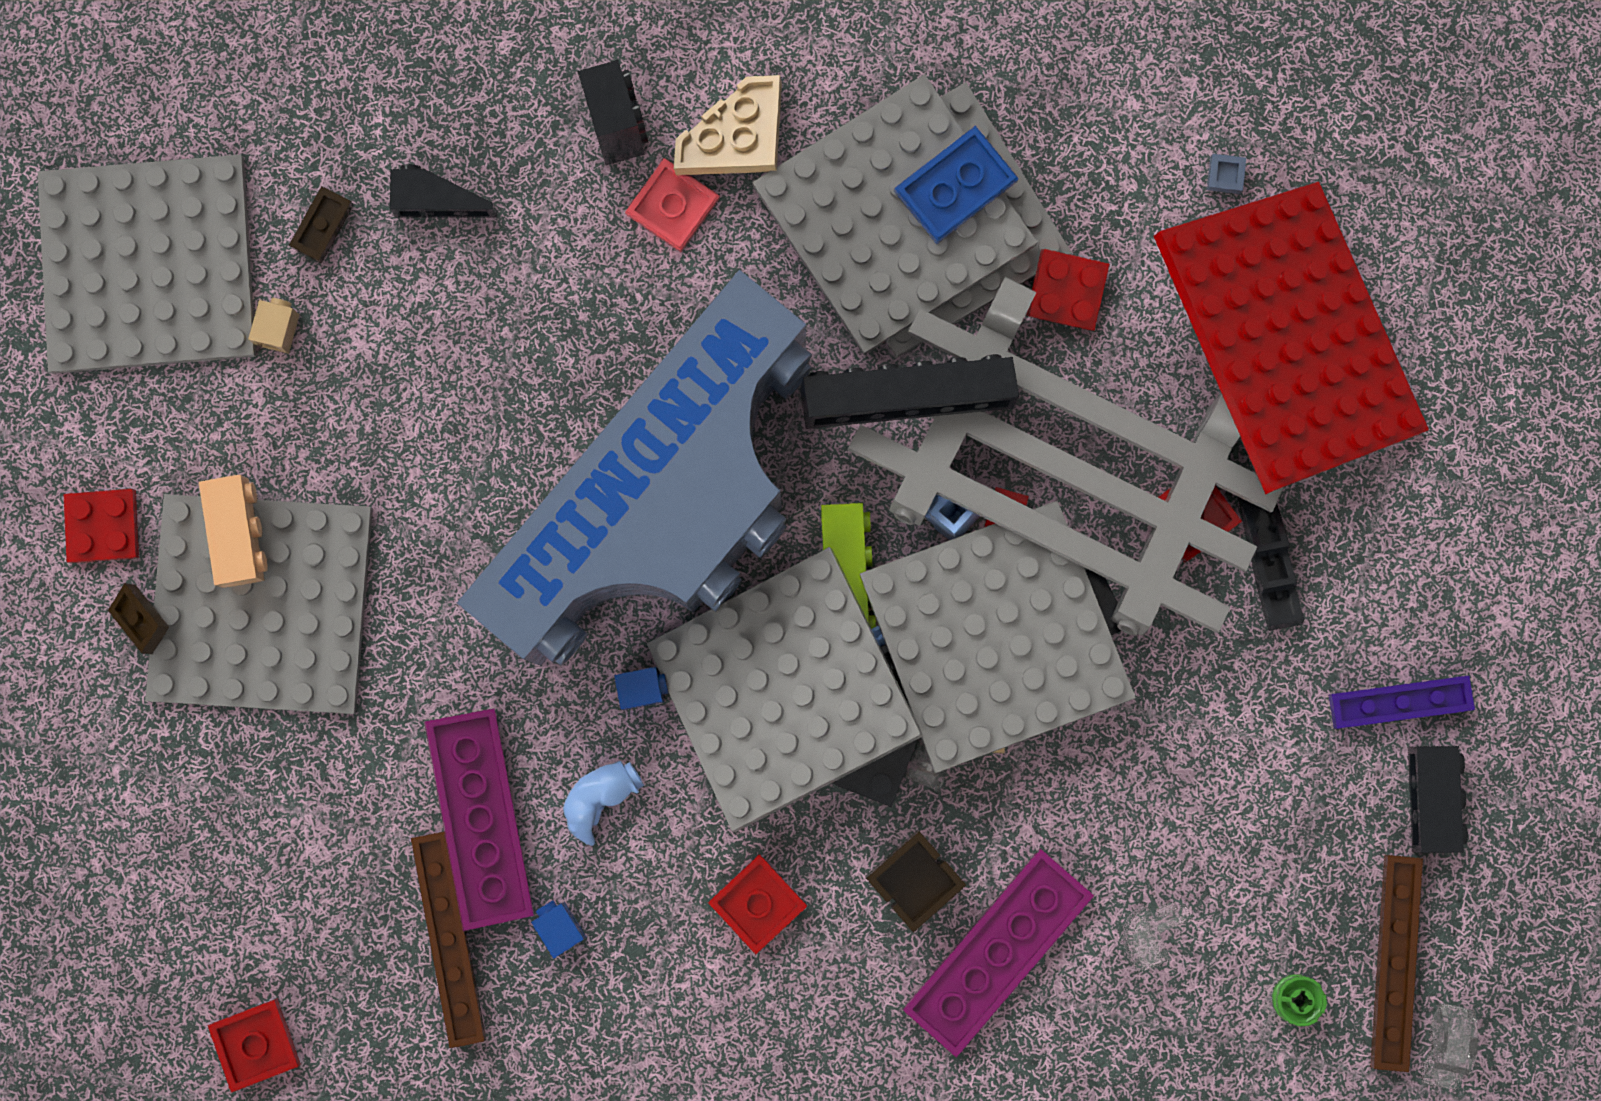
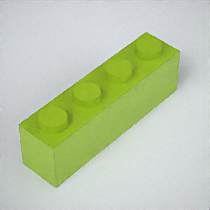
(844, 533)

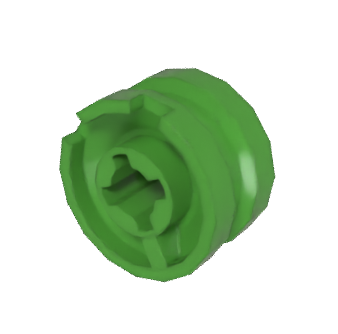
(1292, 986)

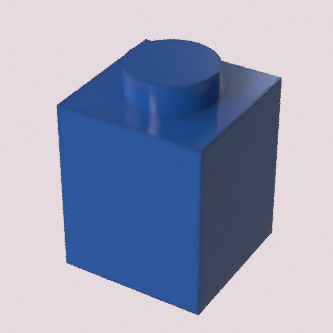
(640, 688)
(557, 928)

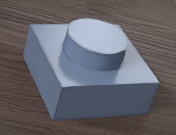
(1226, 173)

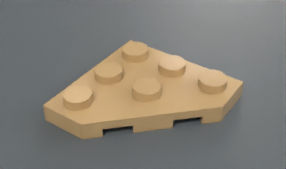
(735, 133)

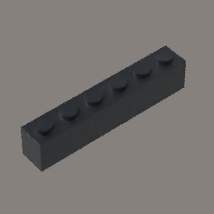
(908, 391)

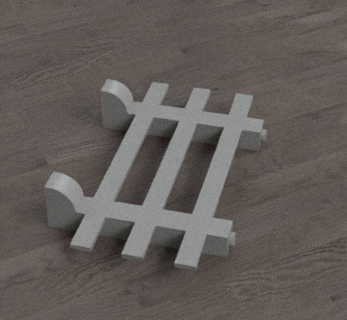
(1174, 521)

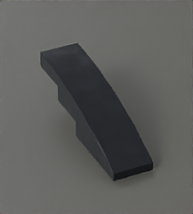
(1272, 566)

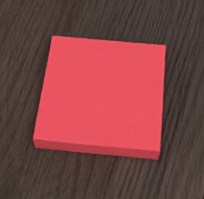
(672, 205)

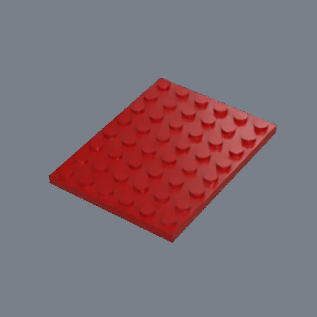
(1291, 335)

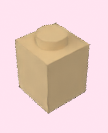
(274, 325)

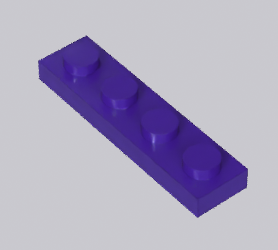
(1401, 702)

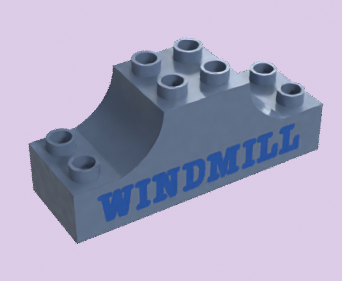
(661, 491)

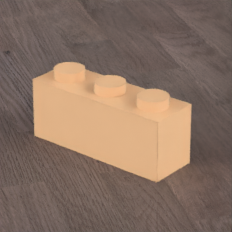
(232, 531)

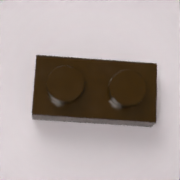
(321, 224)
(138, 618)

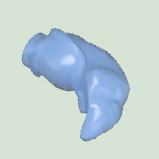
(593, 792)

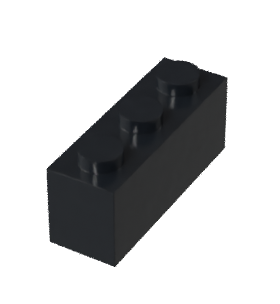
(1437, 799)

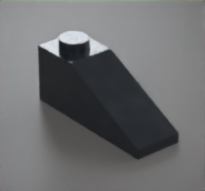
(426, 195)

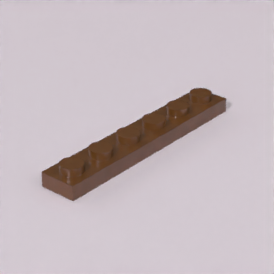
(448, 942)
(1396, 963)

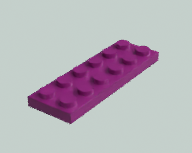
(478, 819)
(997, 952)

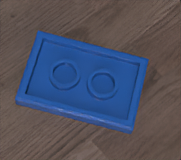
(956, 184)

